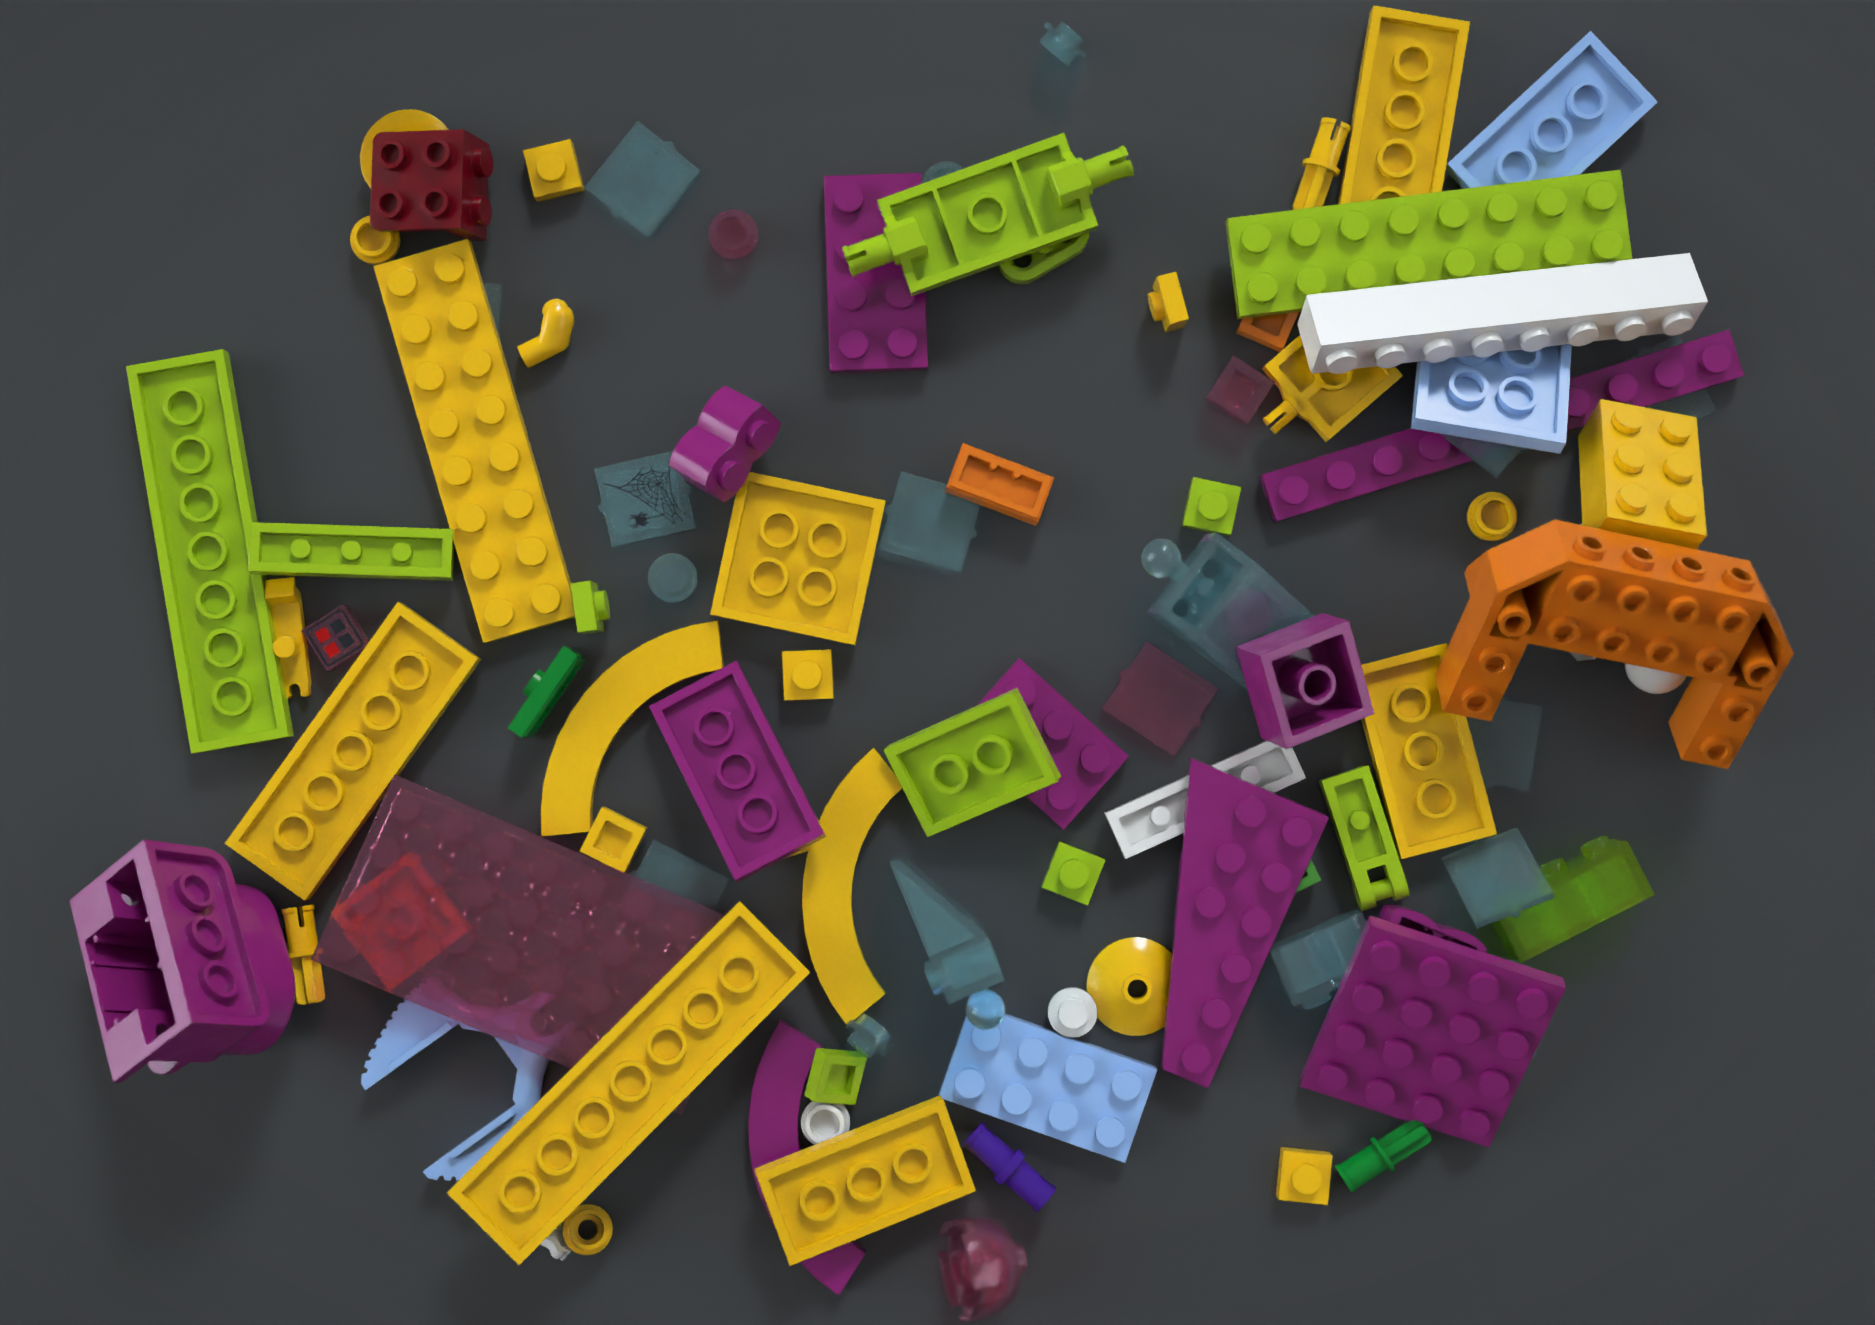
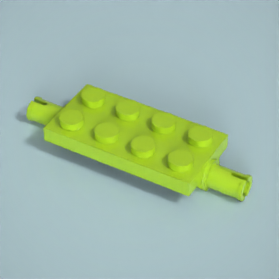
(988, 213)

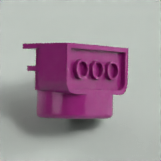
(181, 960)

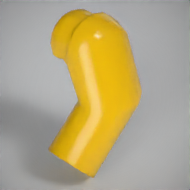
(554, 334)

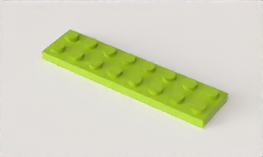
(1425, 239)
(202, 539)

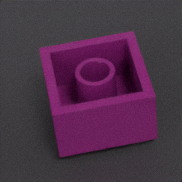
(1305, 680)

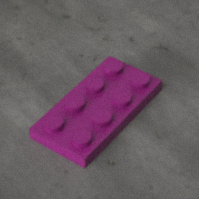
(869, 315)
(737, 771)

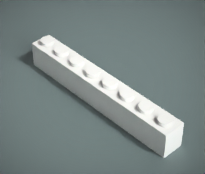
(1500, 313)

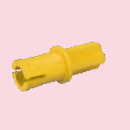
(1321, 164)
(301, 947)

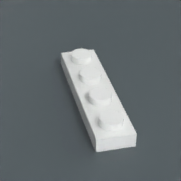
(1161, 812)

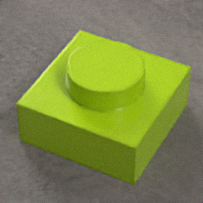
(1211, 506)
(589, 607)
(1073, 873)
(835, 1076)

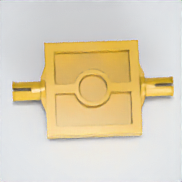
(1322, 398)

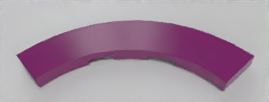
(776, 1133)

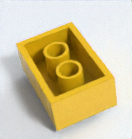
(1642, 474)

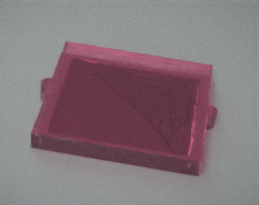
(1160, 698)

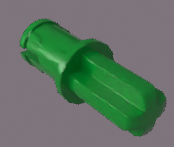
(1383, 1154)

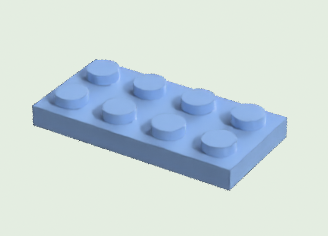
(1557, 121)
(1050, 1084)

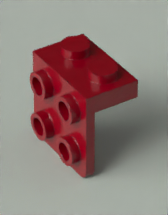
(431, 183)

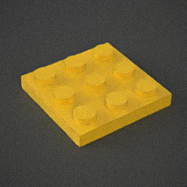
(798, 558)

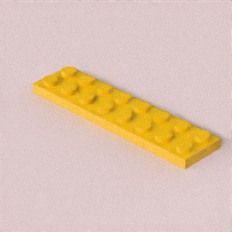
(476, 440)
(628, 1083)

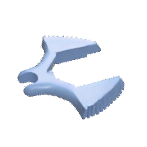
(415, 1029)

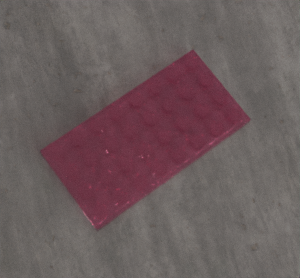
(502, 926)

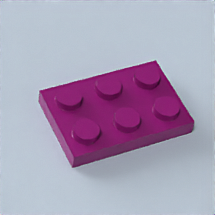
(1076, 745)

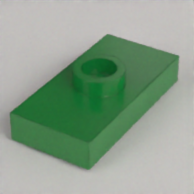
(545, 691)

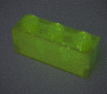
(1585, 893)

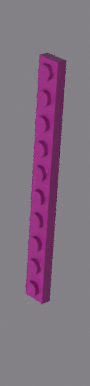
(1422, 453)

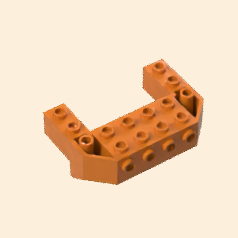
(1627, 605)

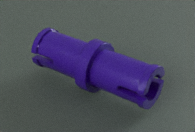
(1009, 1167)

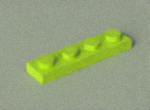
(351, 551)

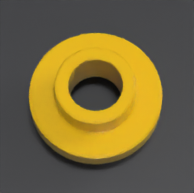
(602, 1234)

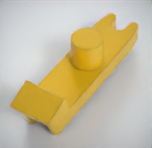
(290, 641)

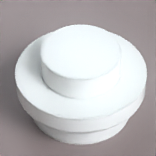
(1072, 1012)
(824, 1121)

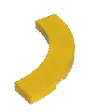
(606, 709)
(830, 883)

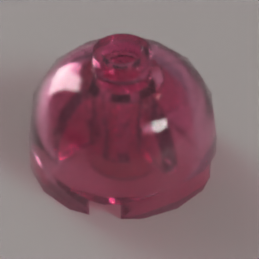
(981, 1266)

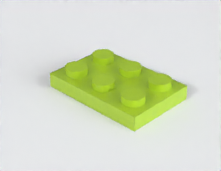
(972, 762)

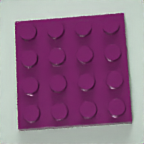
(1431, 1031)

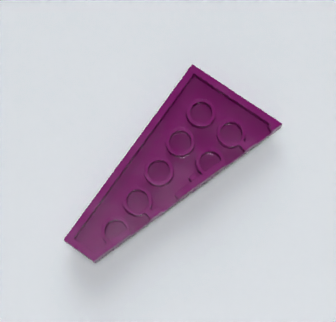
(1233, 890)

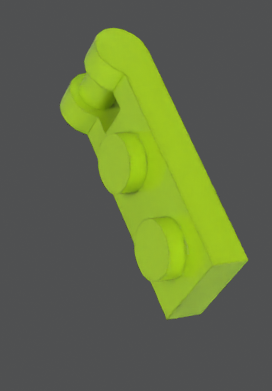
(1364, 836)

